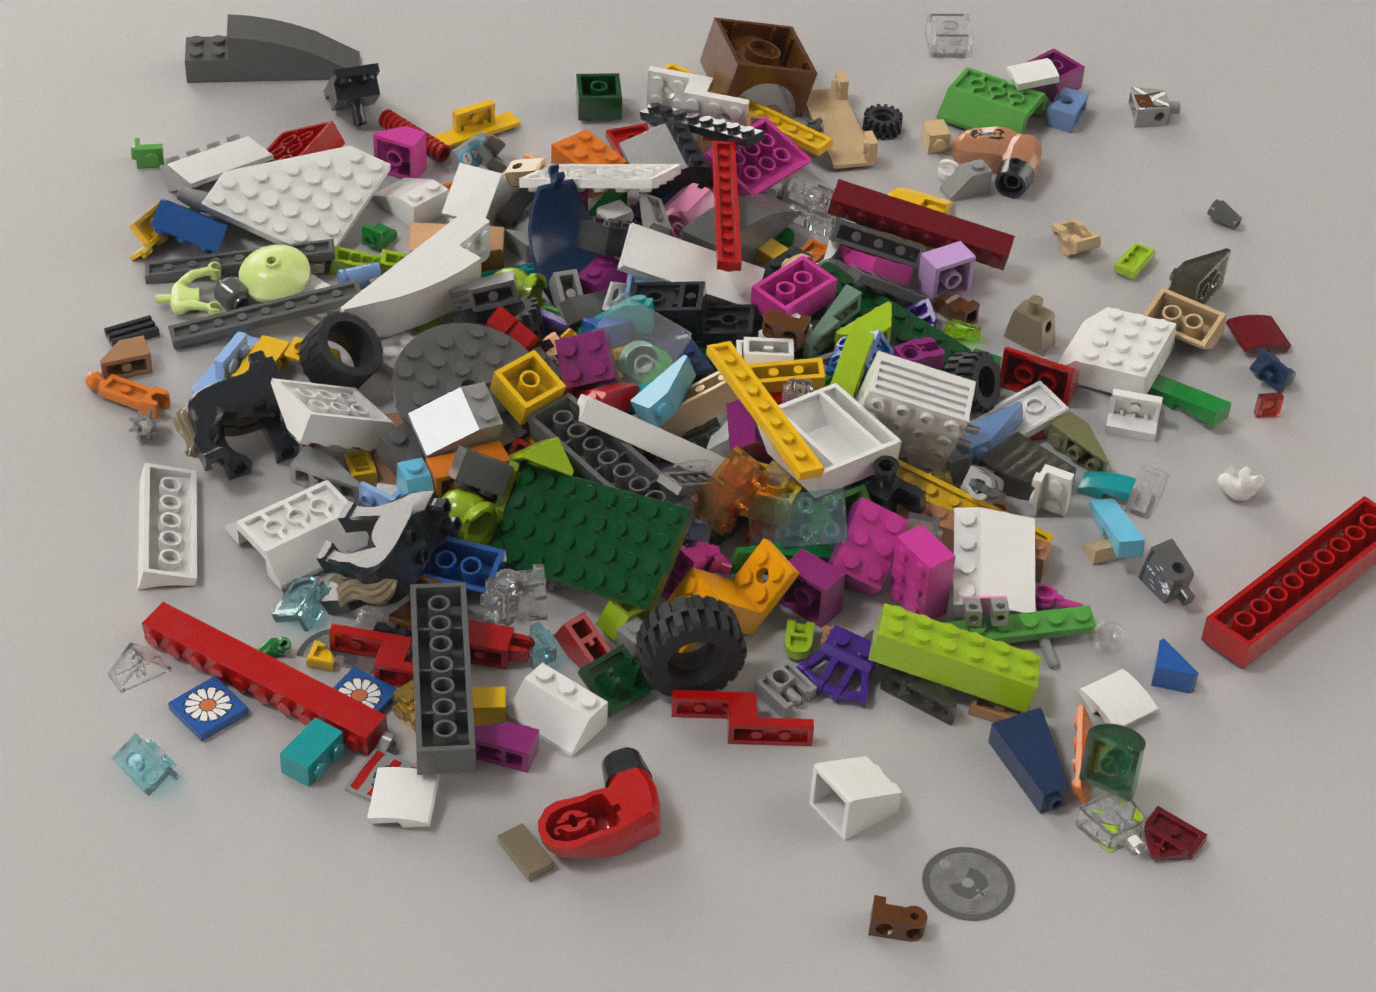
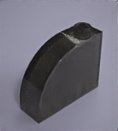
(1018, 461)

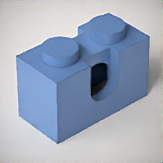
(1067, 109)

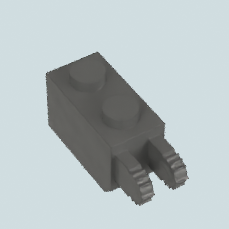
(487, 292)

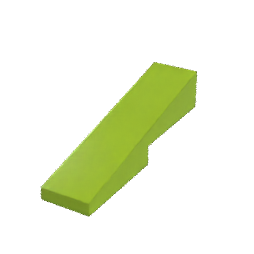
(349, 258)

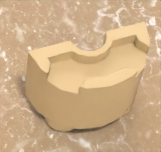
(1075, 237)

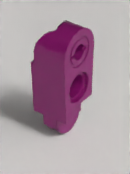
(922, 351)

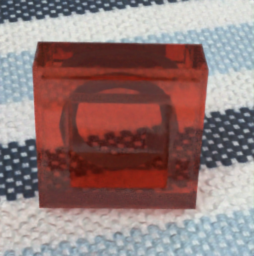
(1268, 405)

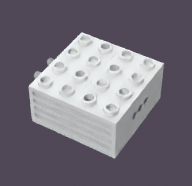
(921, 407)

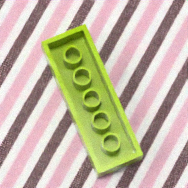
(955, 657)

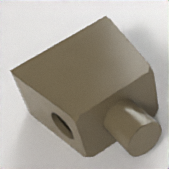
(1032, 326)

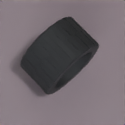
(351, 334)

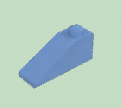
(993, 431)

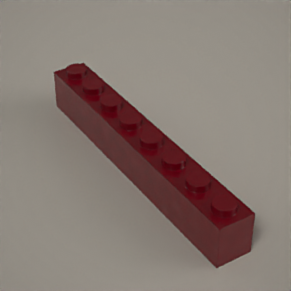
(918, 223)

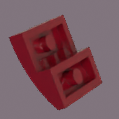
(1258, 332)

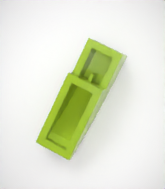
(853, 360)

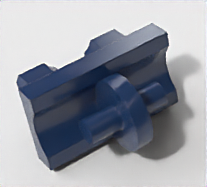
(1272, 370)

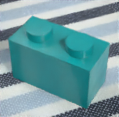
(312, 752)

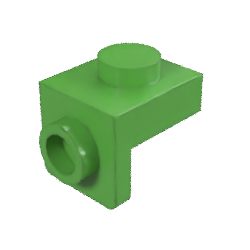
(147, 154)

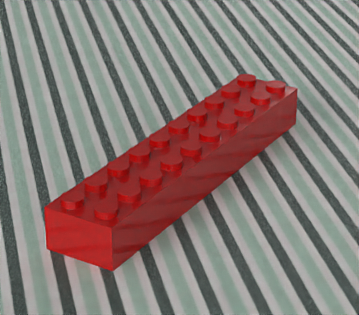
(1295, 586)

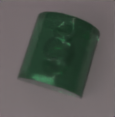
(1113, 759)

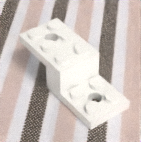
(694, 95)

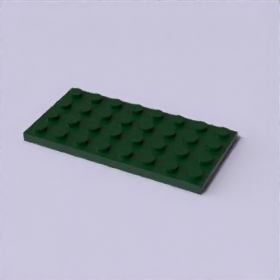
(592, 536)

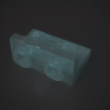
(302, 602)
(144, 764)

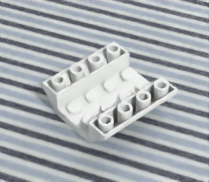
(295, 530)

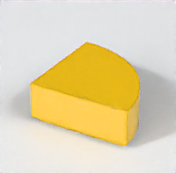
(320, 657)

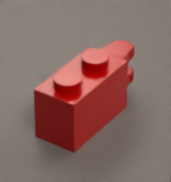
(497, 645)

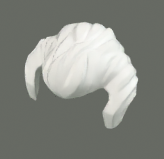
(1241, 487)

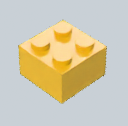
(526, 386)

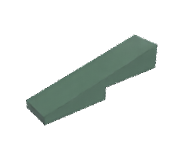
(841, 310)

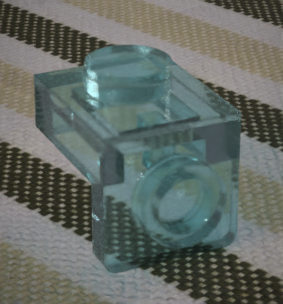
(544, 648)

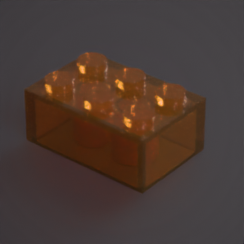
(730, 490)

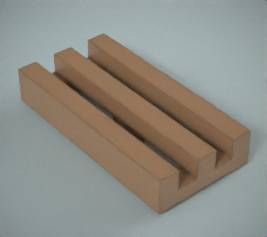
(989, 712)

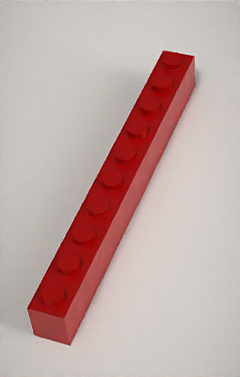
(263, 676)

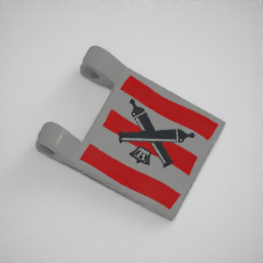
(364, 779)

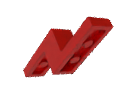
(391, 651)
(742, 718)

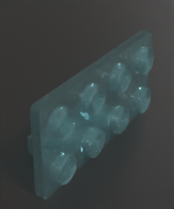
(799, 519)

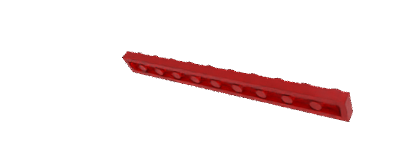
(726, 207)

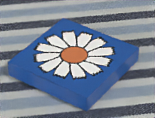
(366, 689)
(208, 708)

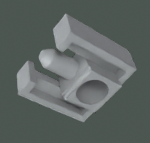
(781, 683)

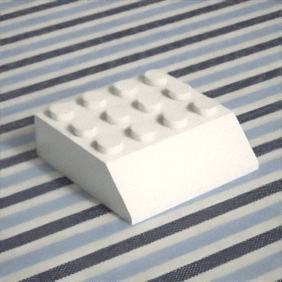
(1120, 350)
(840, 436)

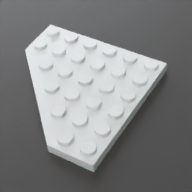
(299, 196)

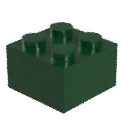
(599, 96)

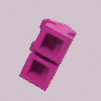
(701, 556)

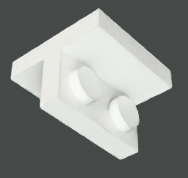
(1133, 415)

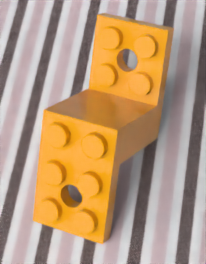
(746, 592)

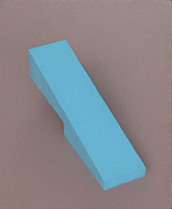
(1121, 532)

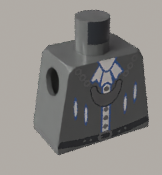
(1168, 573)

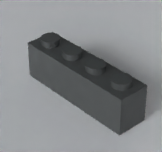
(876, 242)

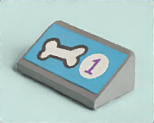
(467, 152)

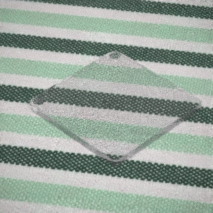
(641, 340)

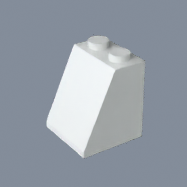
(476, 190)
(853, 794)

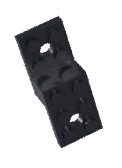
(689, 305)

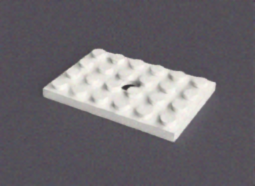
(604, 176)

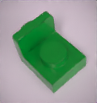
(378, 236)

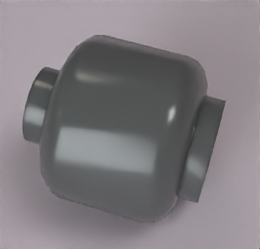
(231, 293)

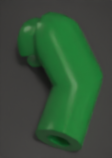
(275, 646)

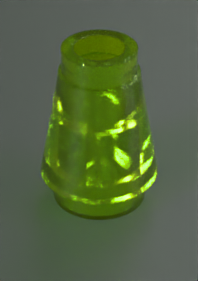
(961, 330)

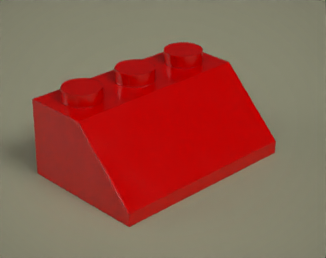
(1023, 369)

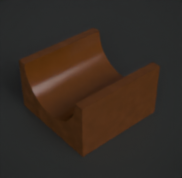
(757, 53)

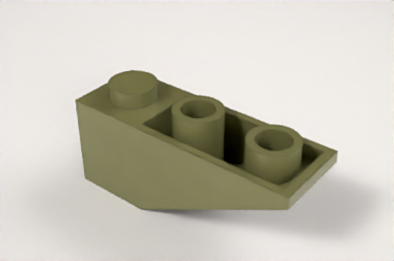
(1078, 442)

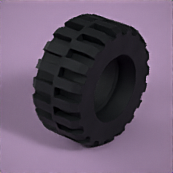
(686, 623)

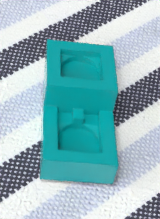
(1113, 484)

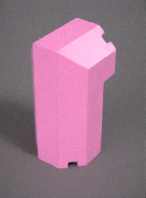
(687, 206)

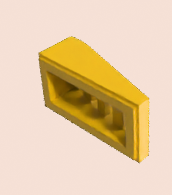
(361, 466)

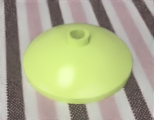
(275, 272)

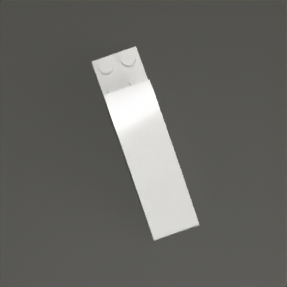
(419, 284)

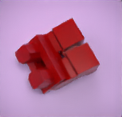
(509, 325)

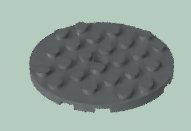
(449, 359)

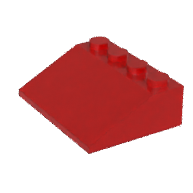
(306, 141)

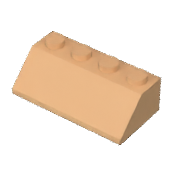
(423, 231)

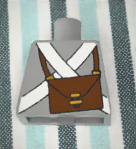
(1150, 107)

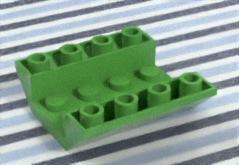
(989, 101)

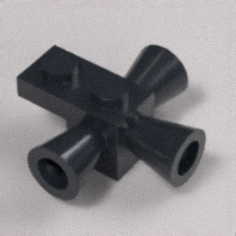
(890, 490)

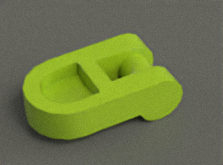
(798, 639)

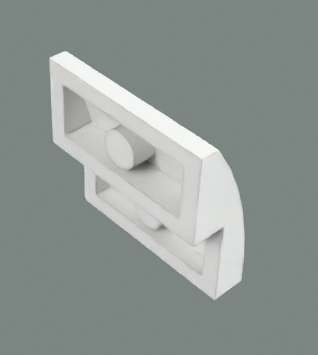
(1033, 74)
(1118, 699)
(403, 797)

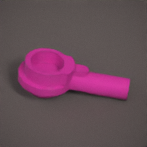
(1047, 597)

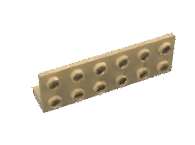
(850, 145)

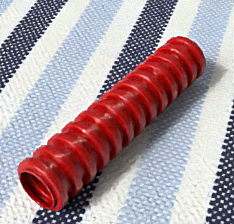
(434, 147)

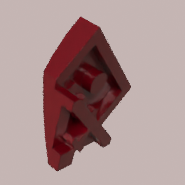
(1171, 837)

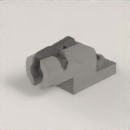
(983, 484)

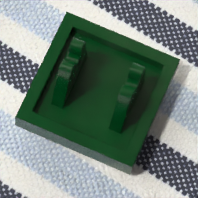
(616, 679)

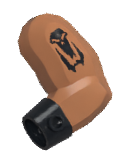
(1006, 152)

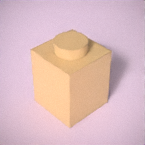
(935, 136)

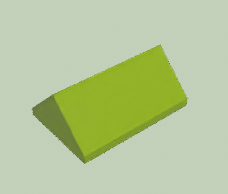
(545, 454)

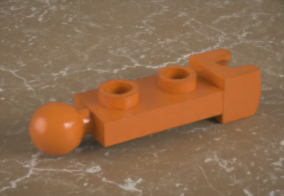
(129, 392)

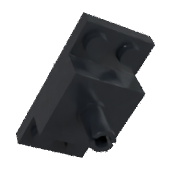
(353, 89)

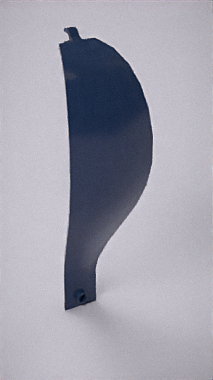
(553, 238)

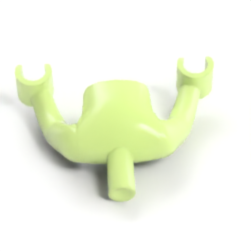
(189, 299)

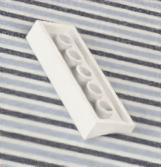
(670, 259)
(642, 433)
(167, 527)

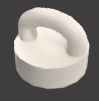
(946, 169)

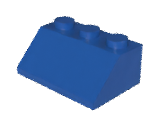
(189, 226)
(465, 562)

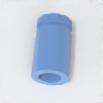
(361, 273)

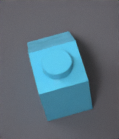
(413, 477)

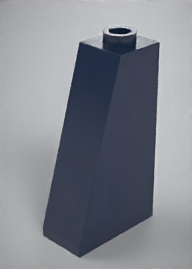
(1031, 758)

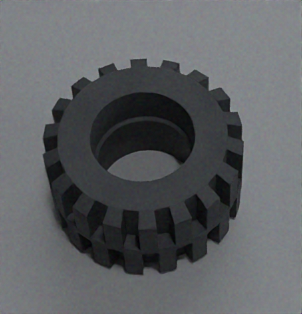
(982, 369)

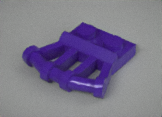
(849, 652)

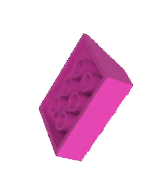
(766, 161)

